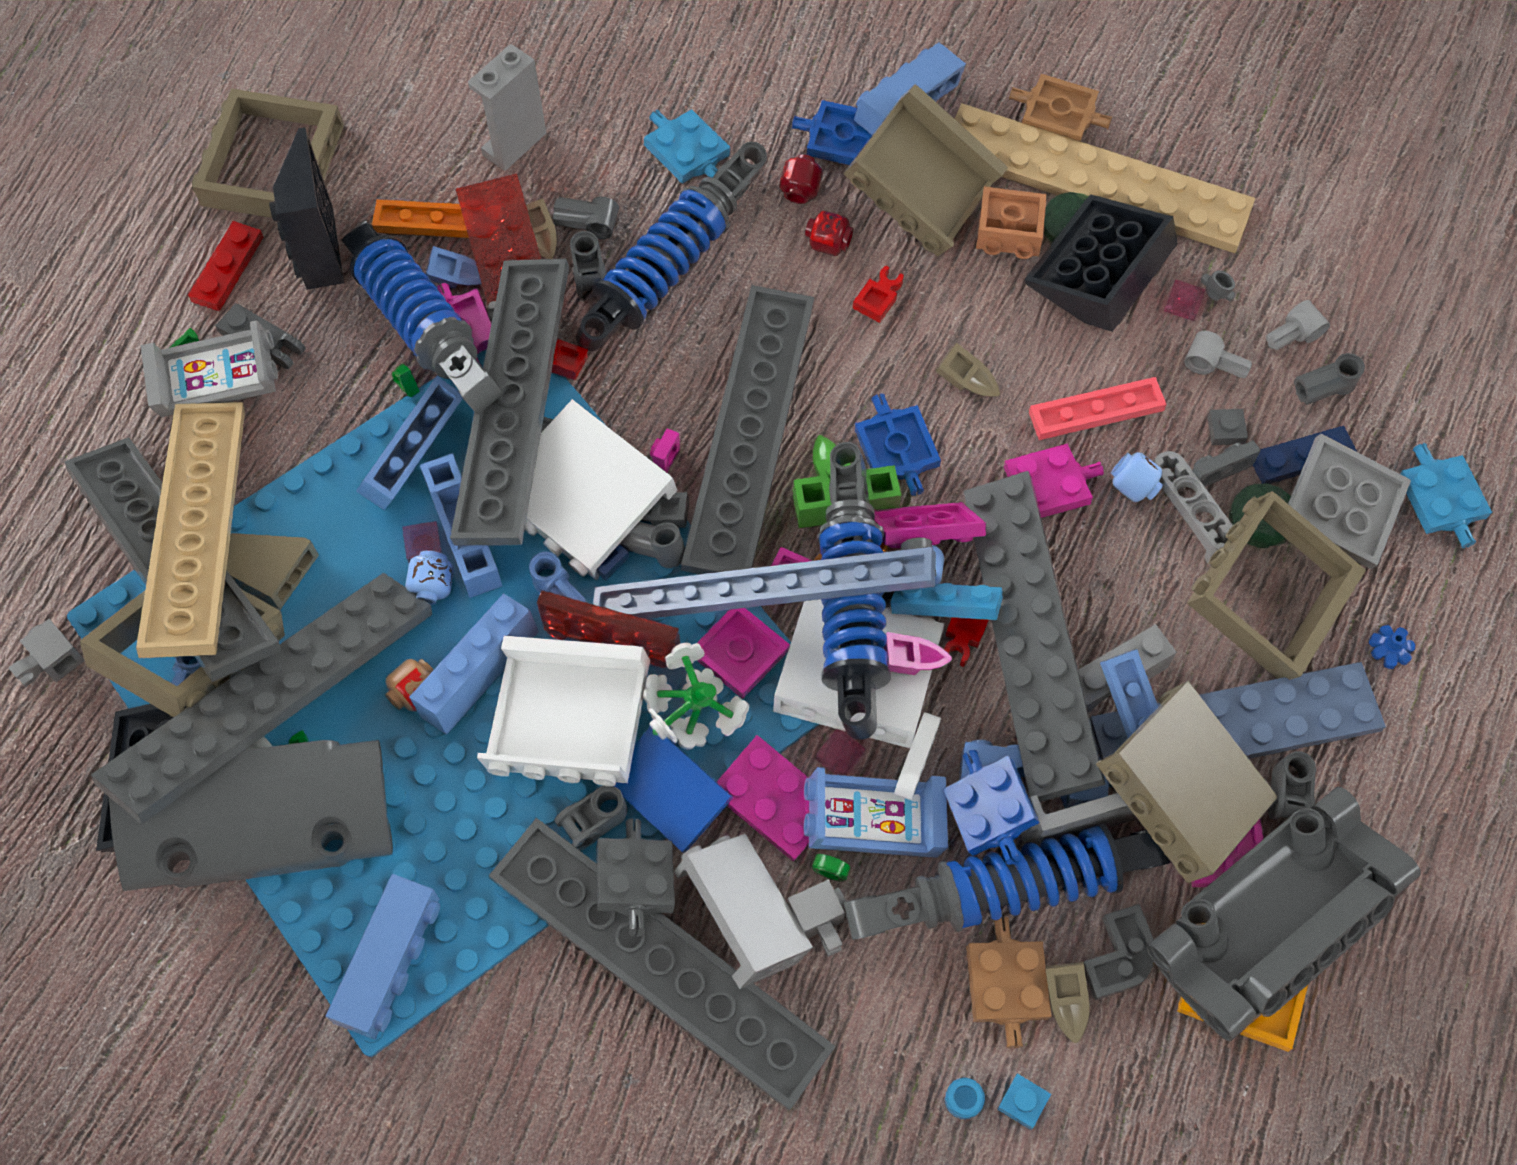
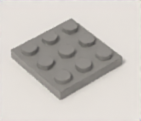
(1349, 499)

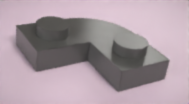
(1130, 961)

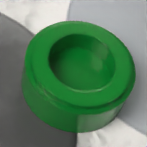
(831, 867)

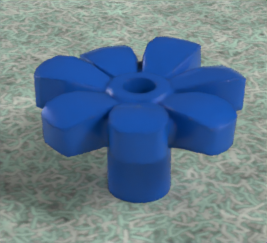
(1392, 646)

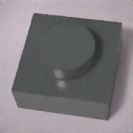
(1227, 426)

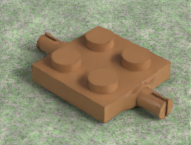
(1060, 107)
(1008, 982)

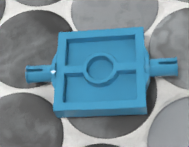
(686, 145)
(1445, 495)

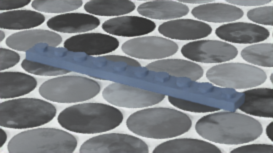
(772, 584)

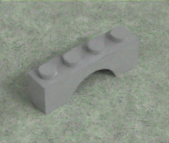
(1153, 650)

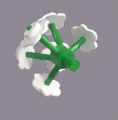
(697, 694)

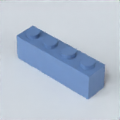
(933, 70)
(410, 443)
(471, 665)
(383, 957)

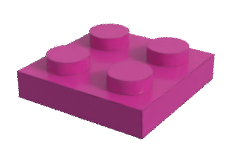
(741, 650)

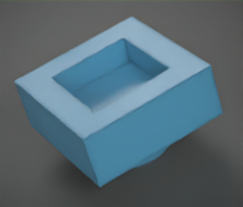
(1024, 1101)

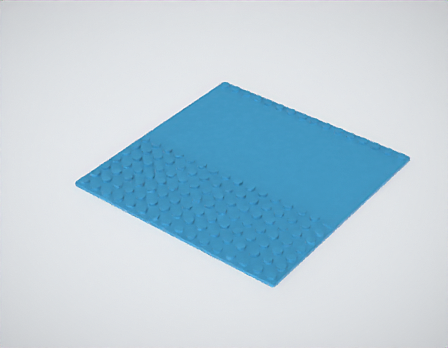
(442, 804)

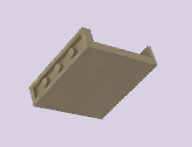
(924, 170)
(1188, 783)

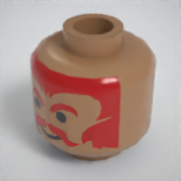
(405, 681)

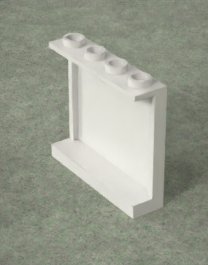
(589, 489)
(807, 698)
(567, 710)

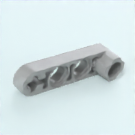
(1191, 506)

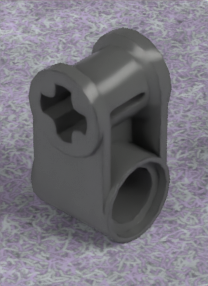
(587, 266)
(1291, 791)
(590, 818)

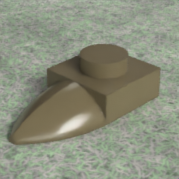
(543, 228)
(967, 372)
(1069, 998)

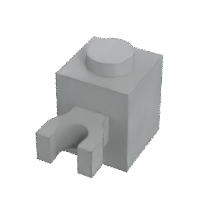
(48, 653)
(818, 912)

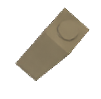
(269, 565)

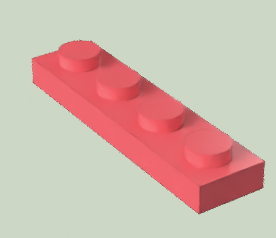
(1097, 408)

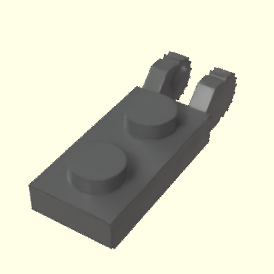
(239, 320)

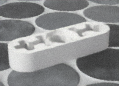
(917, 756)

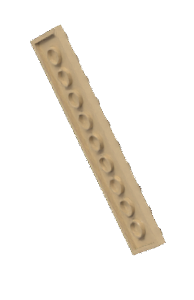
(1067, 165)
(192, 532)

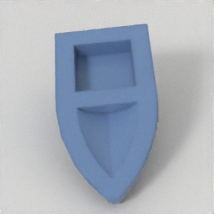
(452, 268)

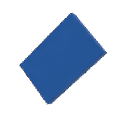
(672, 790)

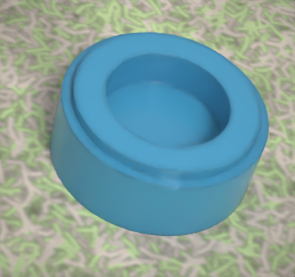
(964, 1098)

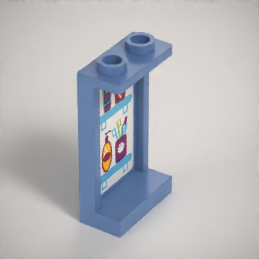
(870, 818)

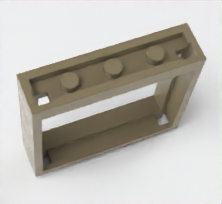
(240, 102)
(1344, 578)
(108, 640)

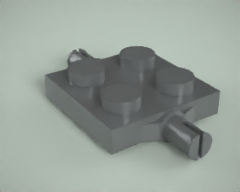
(635, 876)

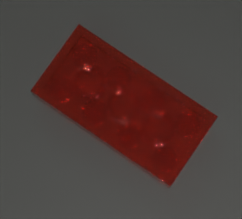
(497, 227)
(595, 624)

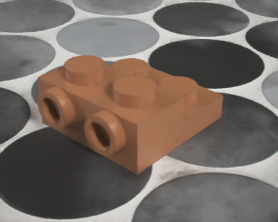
(1011, 222)

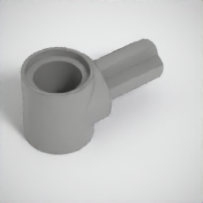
(1302, 324)
(1208, 353)

